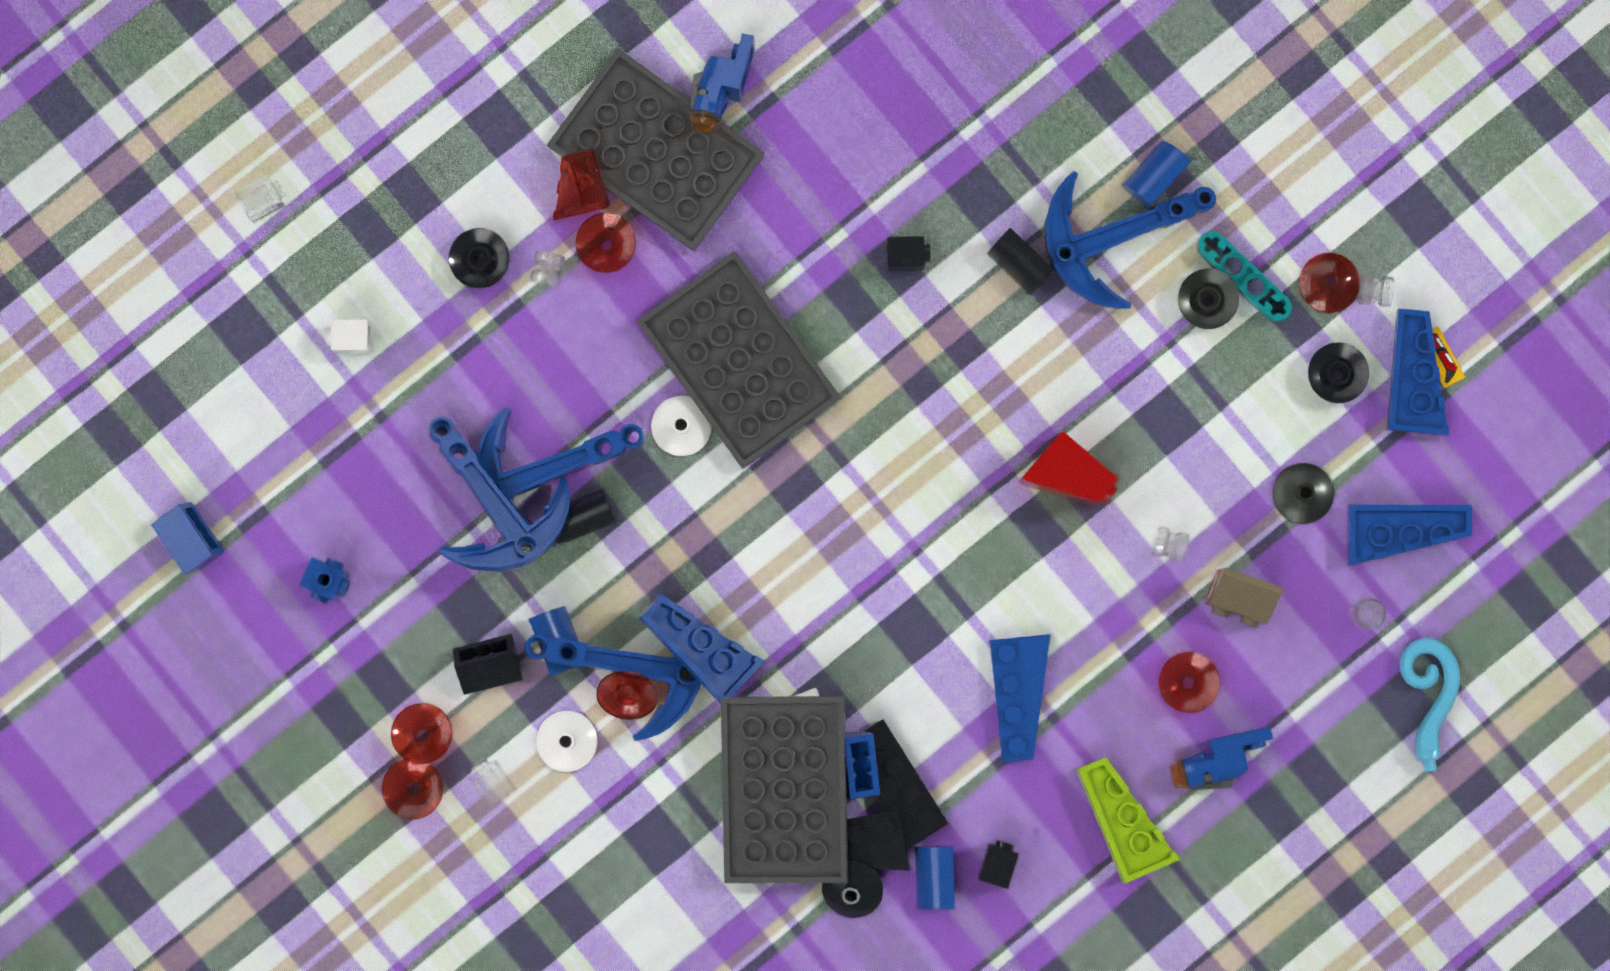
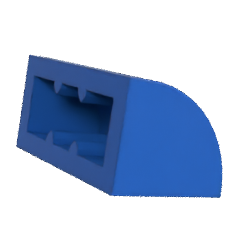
(1156, 173)
(187, 537)
(551, 625)
(861, 765)
(935, 877)

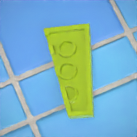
(1128, 832)

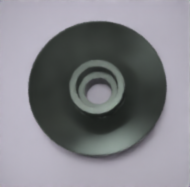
(1213, 283)
(1288, 498)

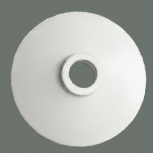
(675, 441)
(582, 736)

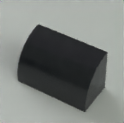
(1020, 261)
(586, 516)
(487, 664)

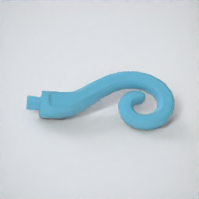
(1427, 736)

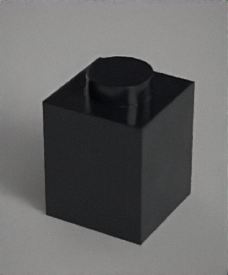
(907, 253)
(998, 864)

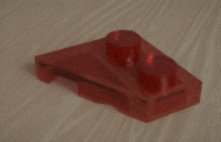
(580, 185)

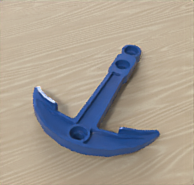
(1089, 244)
(551, 468)
(509, 523)
(655, 668)

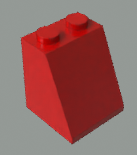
(1071, 473)

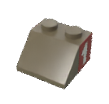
(1243, 596)

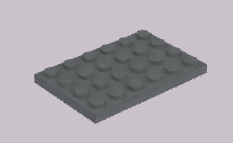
(653, 153)
(738, 360)
(784, 789)

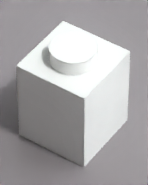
(350, 336)

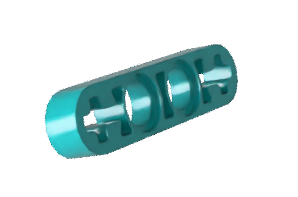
(1247, 273)

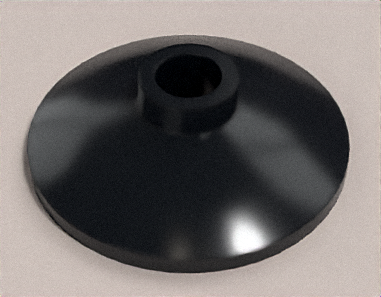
(470, 245)
(1350, 363)
(864, 882)

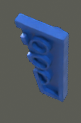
(1415, 386)
(1395, 529)
(709, 656)
(1018, 689)

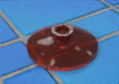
(602, 227)
(1317, 292)
(1205, 682)
(627, 695)
(411, 722)
(397, 794)

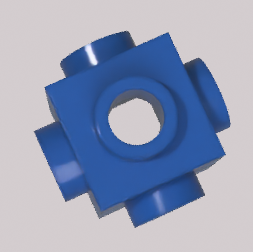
(315, 579)

